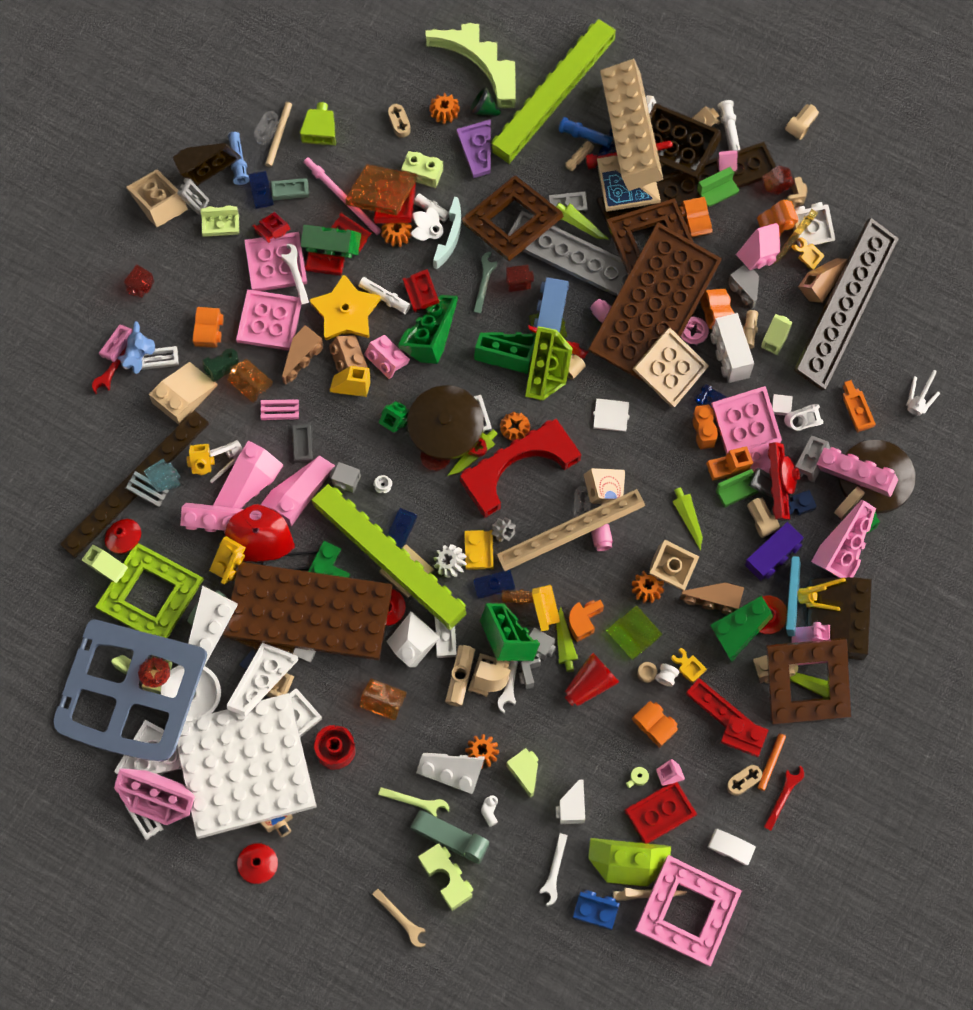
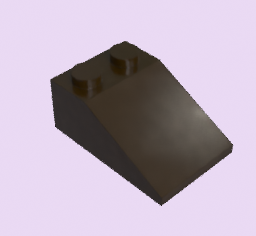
(204, 161)

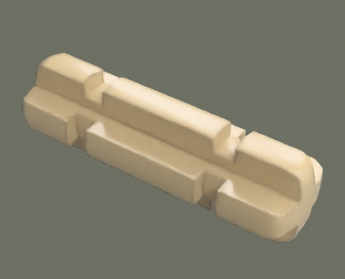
(579, 156)

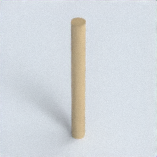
(278, 134)

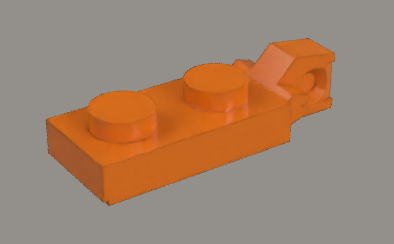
(857, 407)

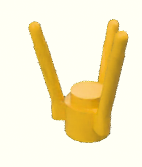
(809, 595)

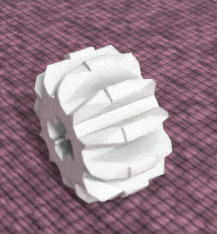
(455, 563)

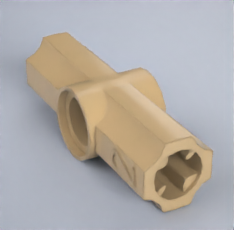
(458, 686)

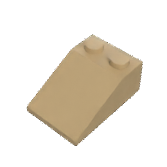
(157, 198)
(182, 392)

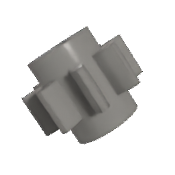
(503, 529)

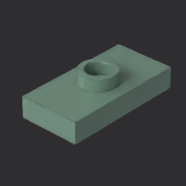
(290, 189)

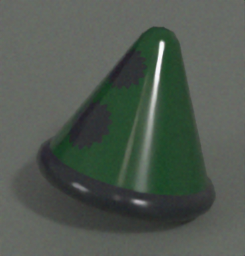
(484, 104)

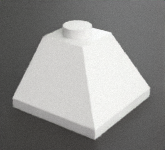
(412, 640)

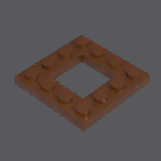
(623, 226)
(510, 246)
(782, 655)

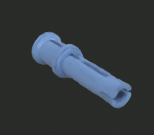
(240, 166)

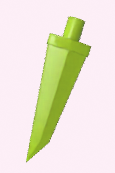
(576, 219)
(468, 459)
(687, 512)
(565, 645)
(811, 683)

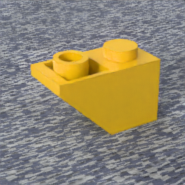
(352, 381)

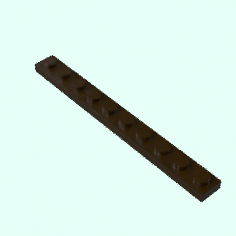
(121, 497)

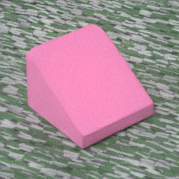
(727, 159)
(670, 773)

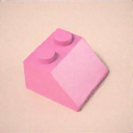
(761, 247)

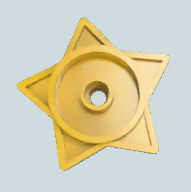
(345, 310)

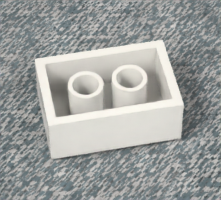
(732, 348)

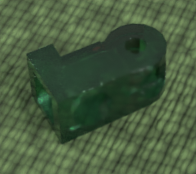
(220, 365)

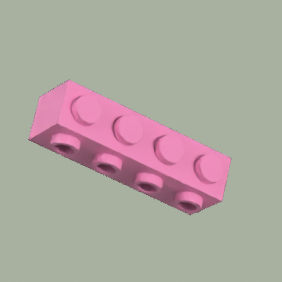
(857, 472)
(210, 517)

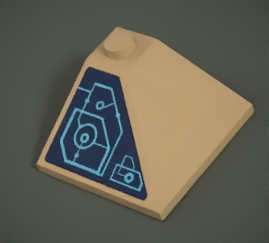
(615, 191)

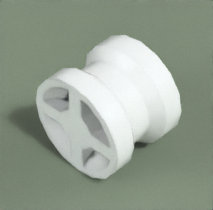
(667, 675)

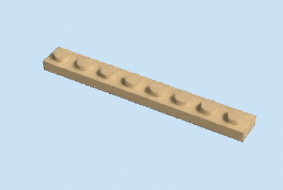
(571, 530)

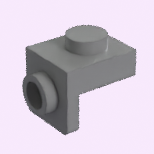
(526, 674)

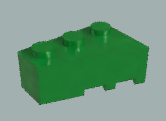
(506, 350)
(506, 636)

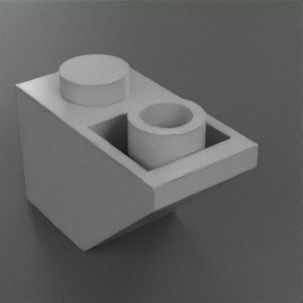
(745, 284)

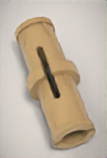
(750, 327)

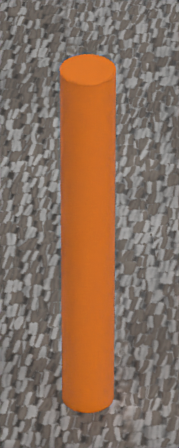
(771, 762)

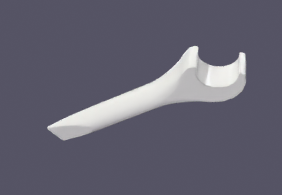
(291, 260)
(508, 694)
(550, 885)

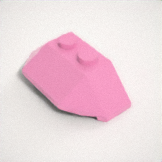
(153, 795)

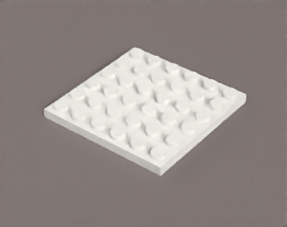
(244, 767)

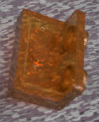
(249, 379)
(382, 699)

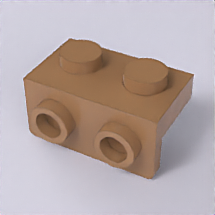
(347, 352)

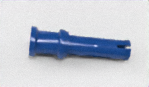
(578, 130)

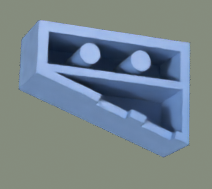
(552, 303)

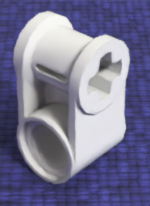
(807, 417)

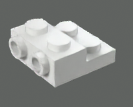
(821, 227)

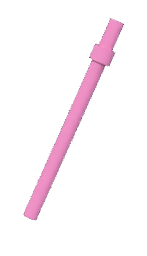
(319, 173)

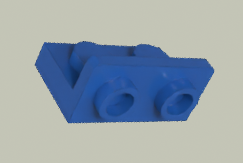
(596, 909)

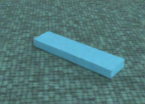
(793, 596)

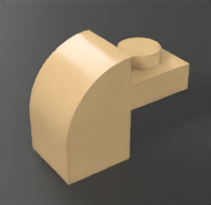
(492, 677)

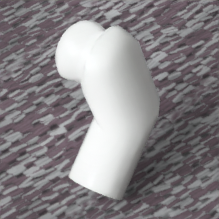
(488, 808)

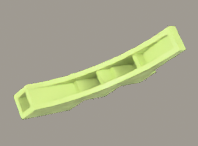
(483, 54)

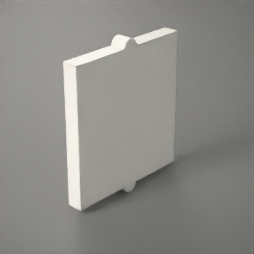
(611, 415)

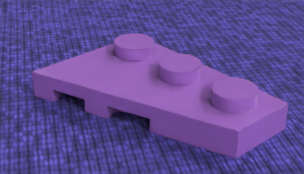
(477, 147)

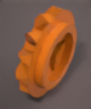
(513, 433)

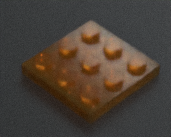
(381, 189)

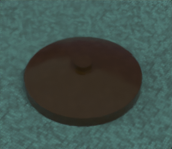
(445, 422)
(883, 455)

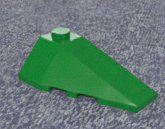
(429, 334)

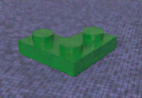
(326, 559)

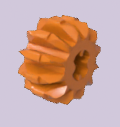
(444, 108)
(403, 234)
(654, 592)
(473, 750)

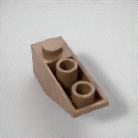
(821, 280)
(302, 349)
(718, 596)

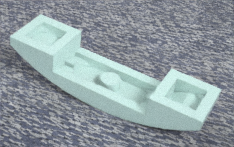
(444, 252)

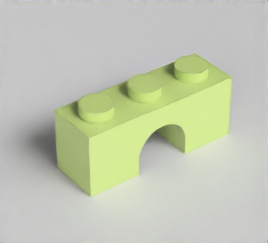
(438, 860)

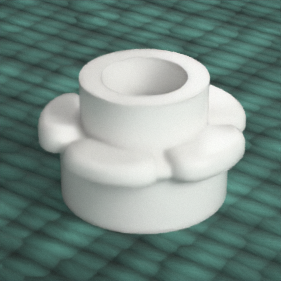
(382, 479)

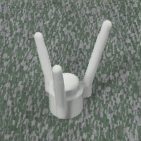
(917, 405)
(232, 451)

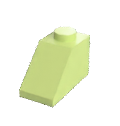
(524, 769)

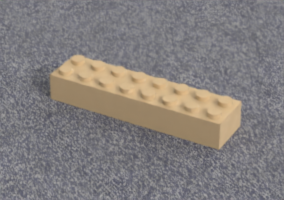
(631, 125)

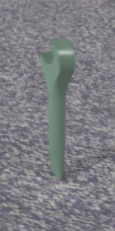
(488, 268)

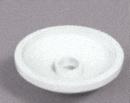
(206, 694)

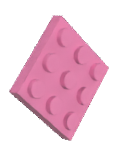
(266, 263)
(269, 320)
(746, 419)

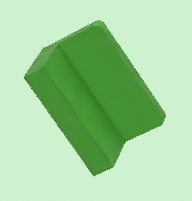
(718, 187)
(736, 488)

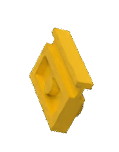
(479, 550)

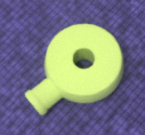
(635, 779)

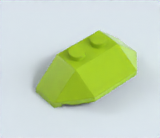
(548, 364)
(627, 861)

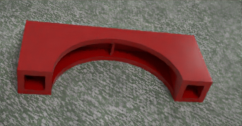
(548, 442)

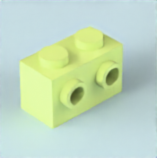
(426, 168)

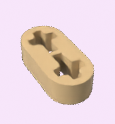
(396, 121)
(847, 505)
(741, 776)

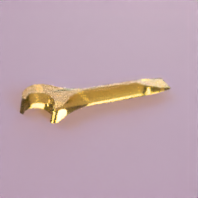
(805, 222)

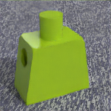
(319, 126)

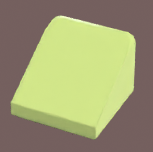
(121, 663)

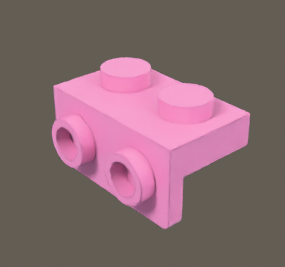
(386, 356)

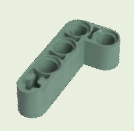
(469, 846)

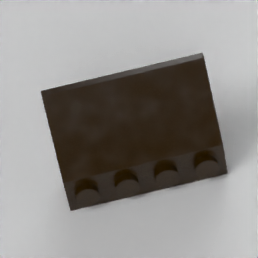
(691, 140)
(854, 614)

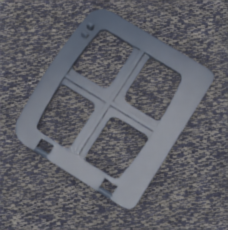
(128, 692)

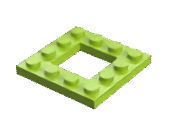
(141, 559)

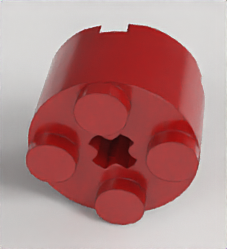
(335, 736)

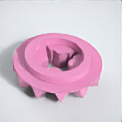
(701, 329)

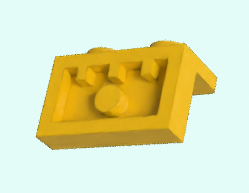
(227, 559)
(545, 606)

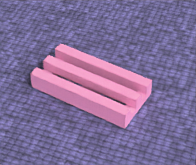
(116, 343)
(279, 409)

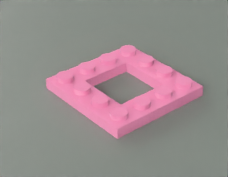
(652, 924)

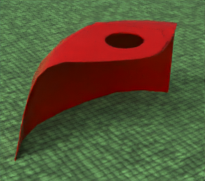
(271, 541)

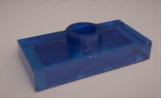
(261, 189)
(402, 527)
(493, 584)

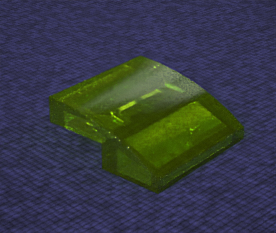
(634, 632)

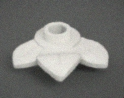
(425, 224)

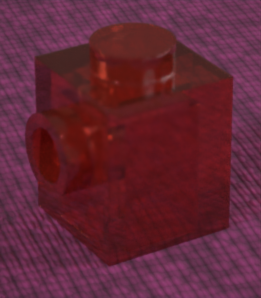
(778, 180)
(519, 278)
(139, 281)

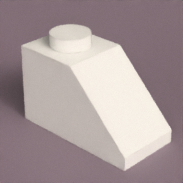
(571, 806)

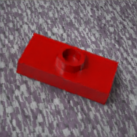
(324, 263)

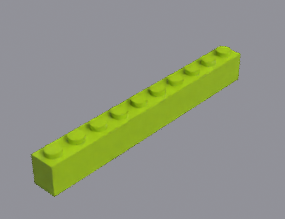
(553, 91)
(389, 557)

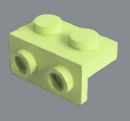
(220, 221)

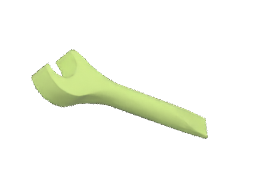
(429, 805)

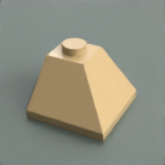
(673, 564)

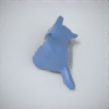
(136, 348)

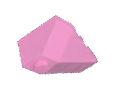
(250, 474)
(297, 491)
(842, 548)

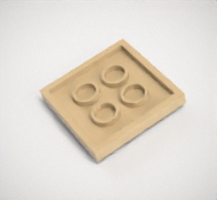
(670, 367)

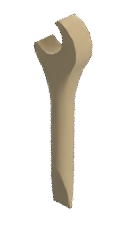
(629, 894)
(412, 930)

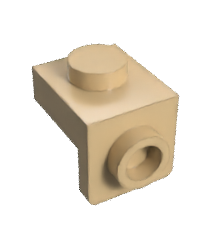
(707, 116)
(799, 191)
(282, 686)

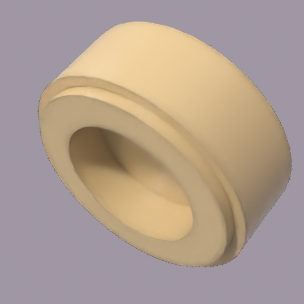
(647, 672)

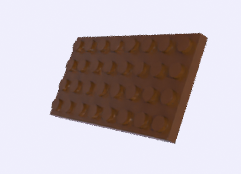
(655, 296)
(309, 610)

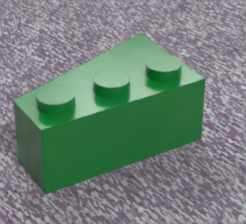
(330, 240)
(741, 626)

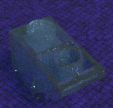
(163, 476)

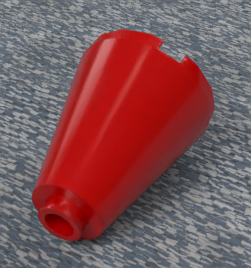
(590, 681)

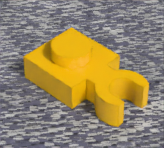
(809, 254)
(691, 667)

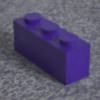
(774, 552)

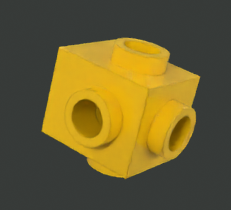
(199, 459)

